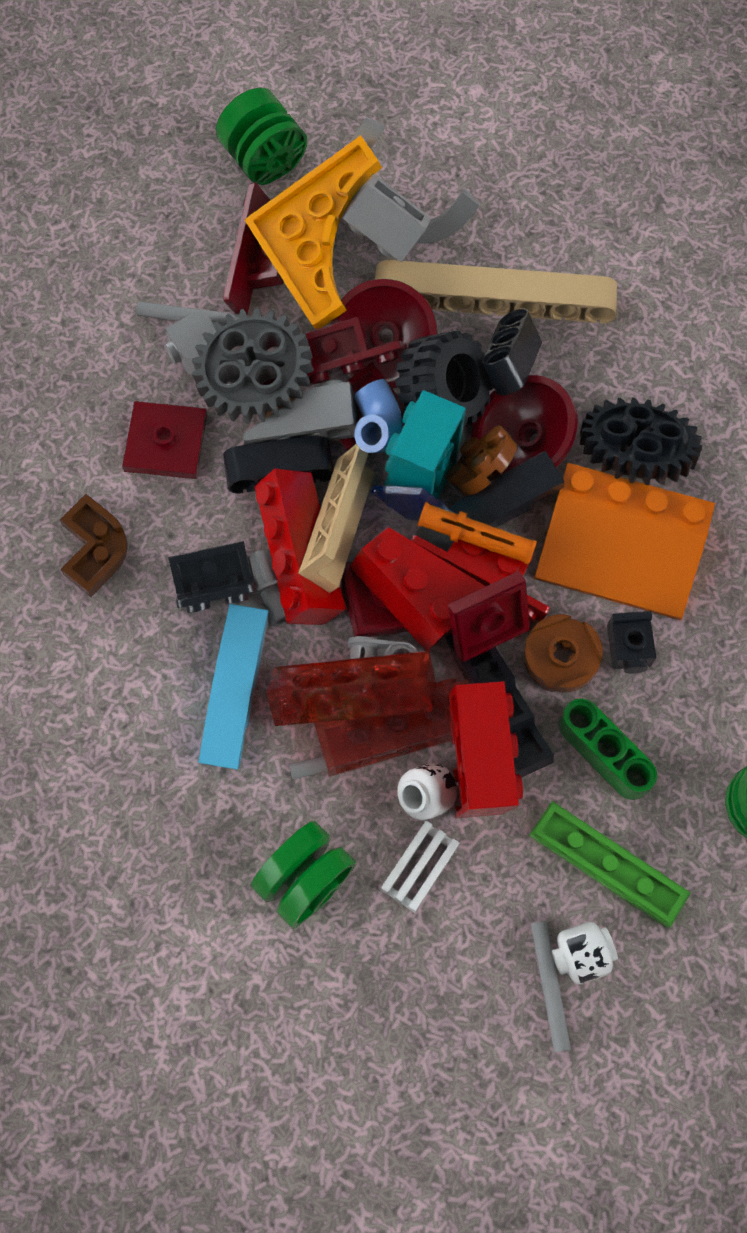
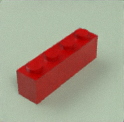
(289, 516)

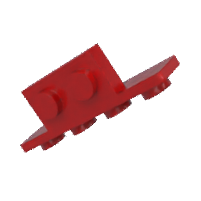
(484, 567)

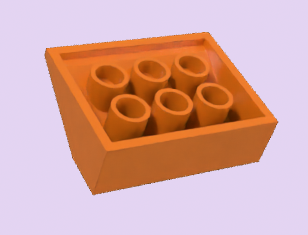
(625, 541)

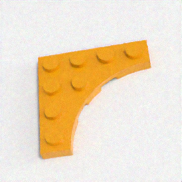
(301, 228)

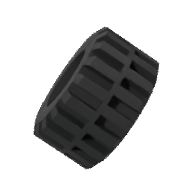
(446, 367)

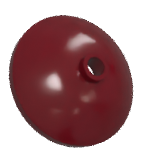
(390, 306)
(538, 408)

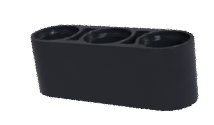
(512, 352)
(252, 462)

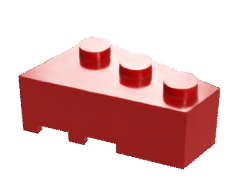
(413, 584)
(484, 749)

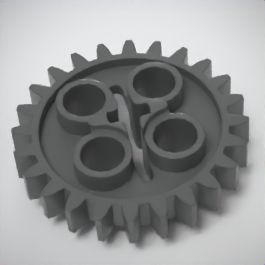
(252, 365)

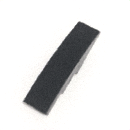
(504, 497)
(491, 667)

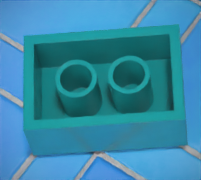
(426, 444)

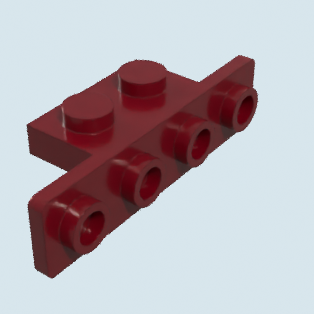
(249, 263)
(345, 349)

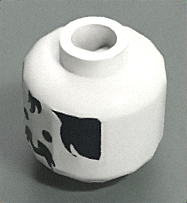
(427, 791)
(585, 952)

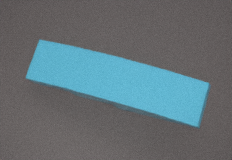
(233, 686)

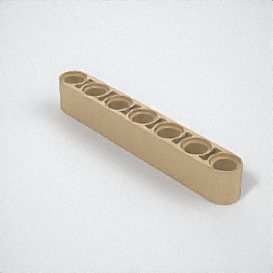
(505, 290)

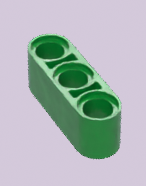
(600, 730)

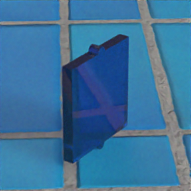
(407, 500)

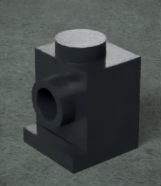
(624, 654)

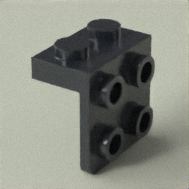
(211, 576)

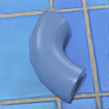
(380, 416)

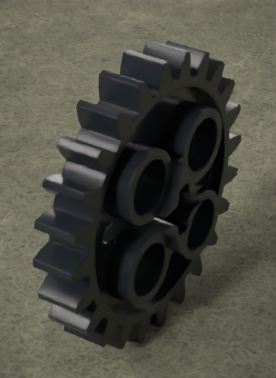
(640, 441)

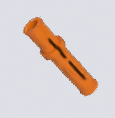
(518, 548)

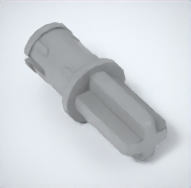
(267, 585)

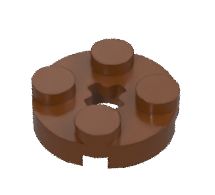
(481, 459)
(570, 634)

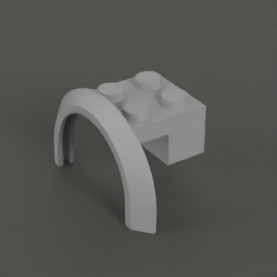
(393, 219)

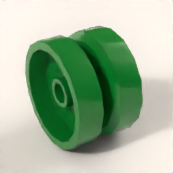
(303, 874)

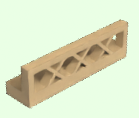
(338, 520)

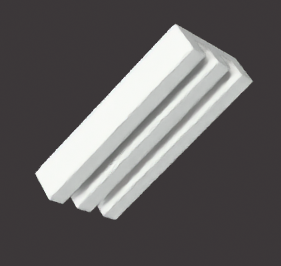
(438, 837)

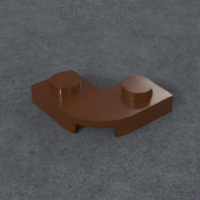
(103, 548)

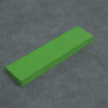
(610, 864)

